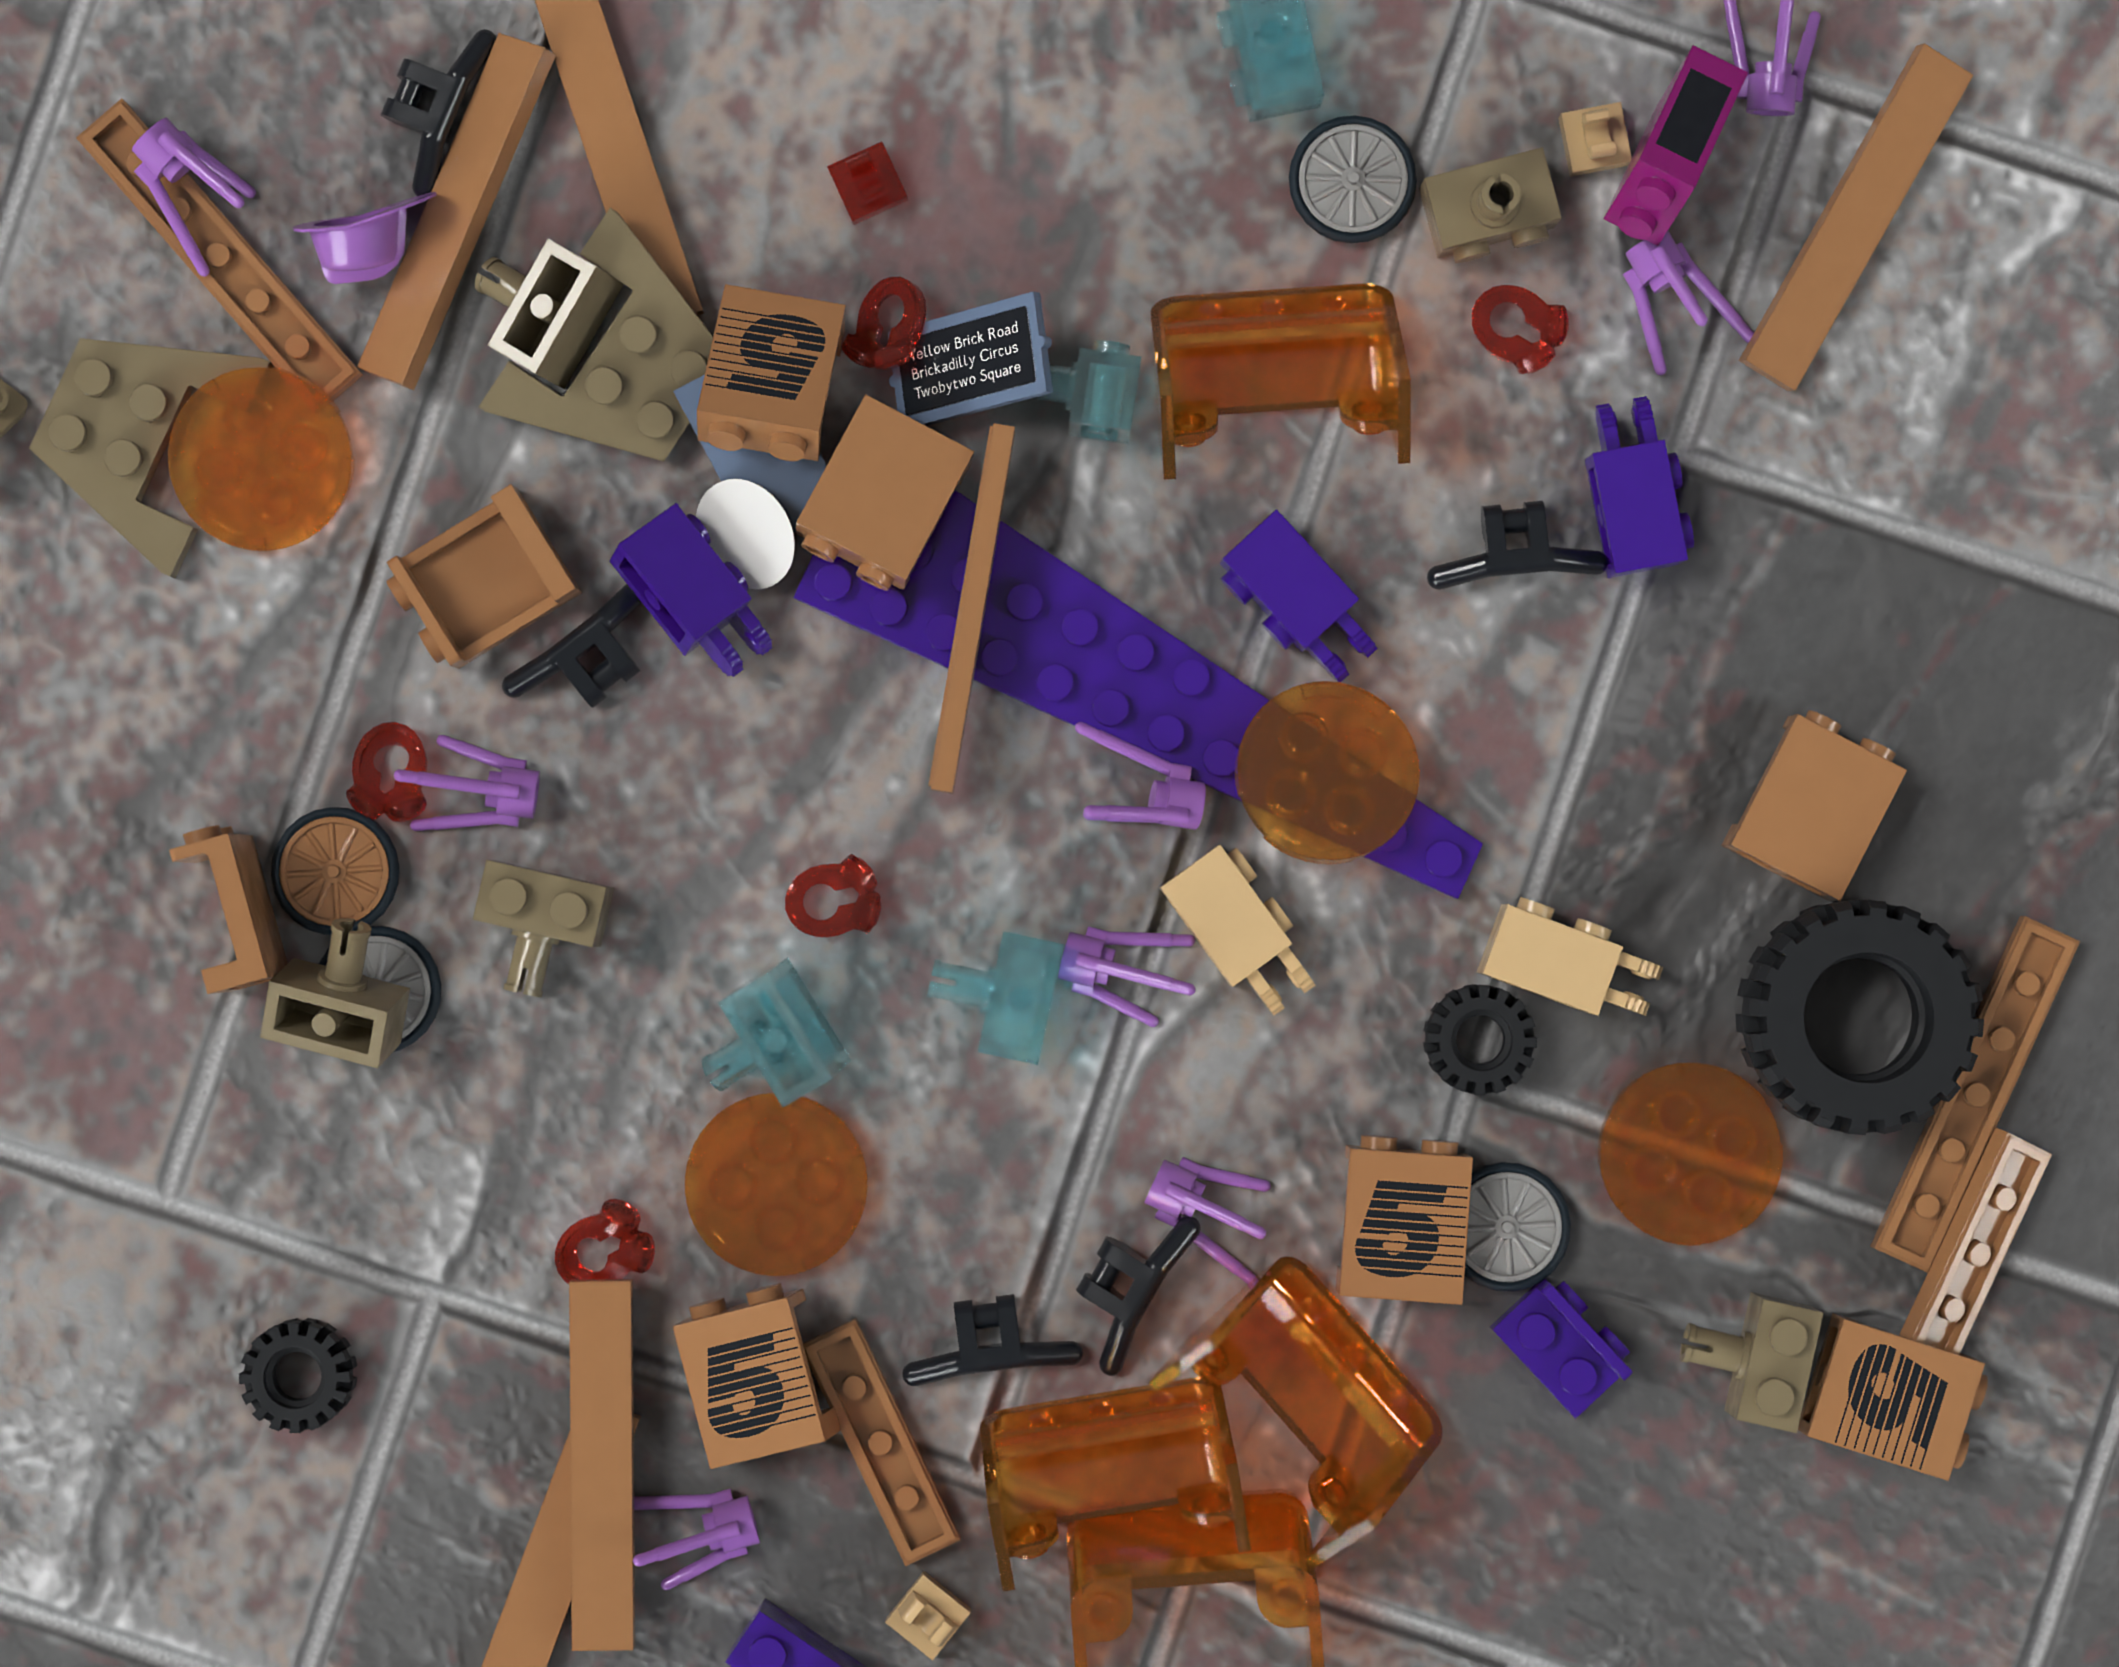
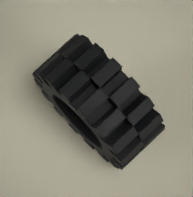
(1516, 1047)
(261, 1380)

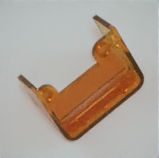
(1279, 355)
(1328, 1389)
(1108, 1459)
(1164, 1550)

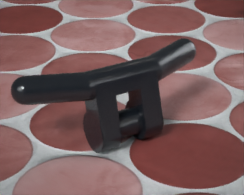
(436, 123)
(1502, 562)
(568, 651)
(1147, 1279)
(994, 1357)

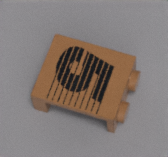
(769, 373)
(1405, 1221)
(751, 1377)
(1892, 1398)

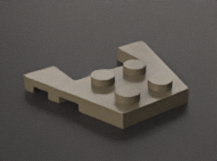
(630, 378)
(113, 428)

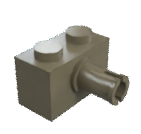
(1490, 205)
(549, 310)
(541, 913)
(335, 1005)
(1766, 1361)

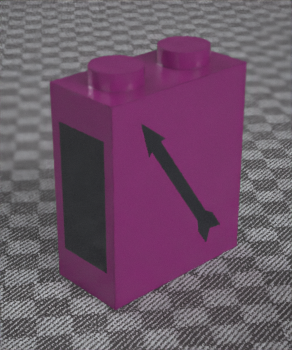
(1675, 146)

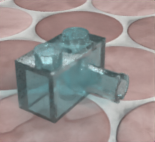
(1272, 55)
(1098, 391)
(1011, 995)
(779, 1035)

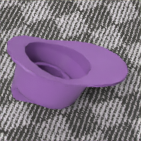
(362, 244)

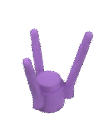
(1773, 85)
(172, 154)
(1666, 267)
(510, 791)
(1170, 803)
(1090, 962)
(1178, 1193)
(727, 1527)

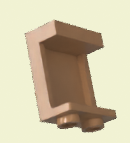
(882, 494)
(482, 580)
(1817, 806)
(244, 904)

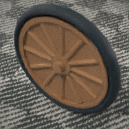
(334, 868)

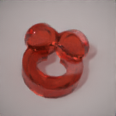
(1549, 320)
(865, 345)
(405, 799)
(858, 915)
(616, 1220)

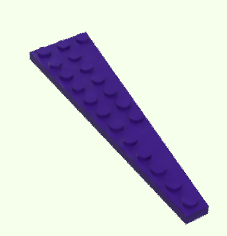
(1096, 662)

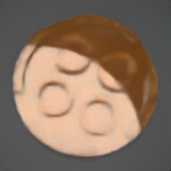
(261, 458)
(1327, 772)
(1690, 1153)
(776, 1184)

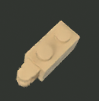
(1234, 923)
(1560, 960)

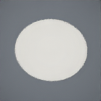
(748, 530)

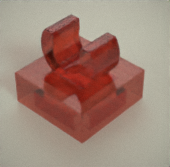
(867, 183)

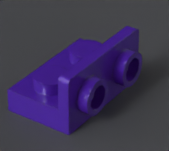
(1561, 1346)

